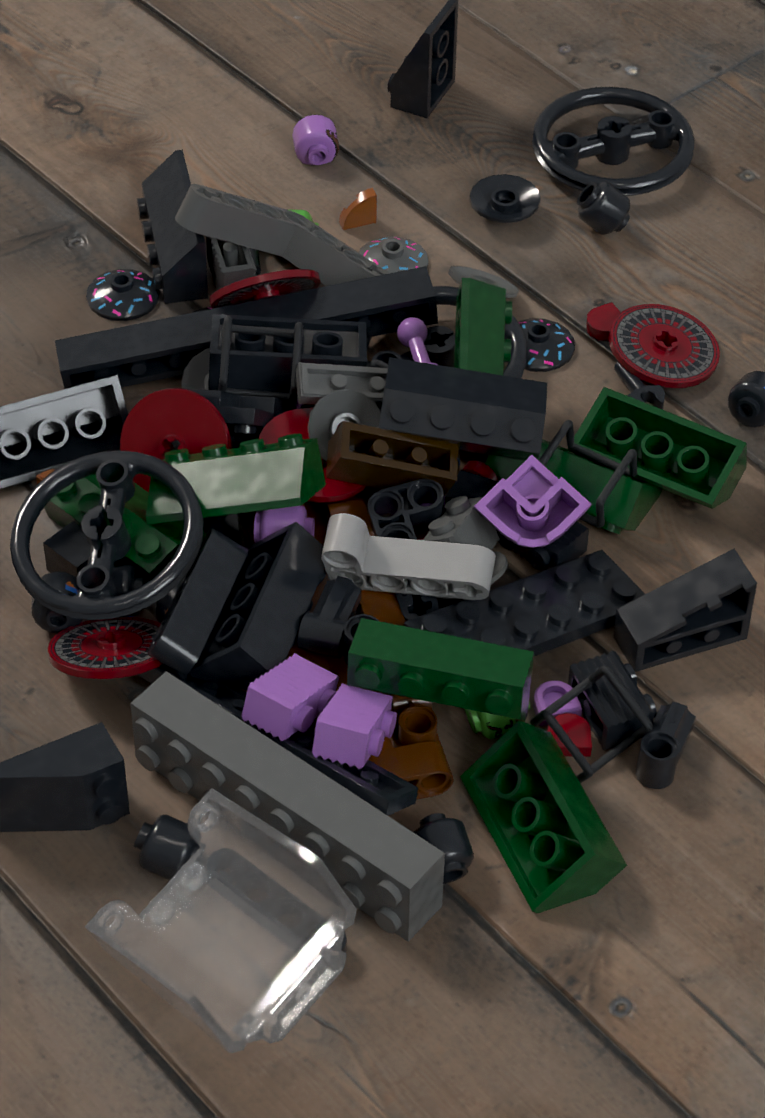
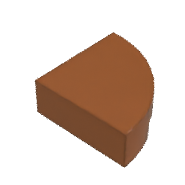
(361, 211)

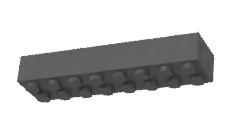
(369, 854)

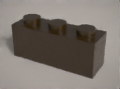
(389, 457)

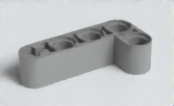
(405, 564)

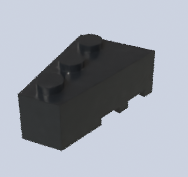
(688, 614)

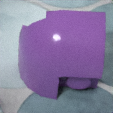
(532, 505)

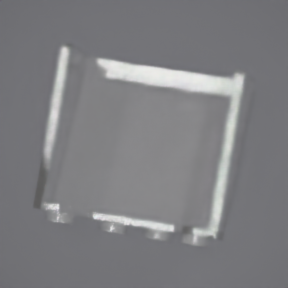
(239, 930)

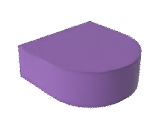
(550, 692)

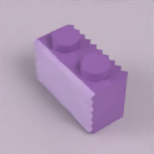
(289, 697)
(354, 726)

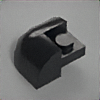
(245, 414)

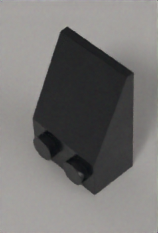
(429, 66)
(65, 785)

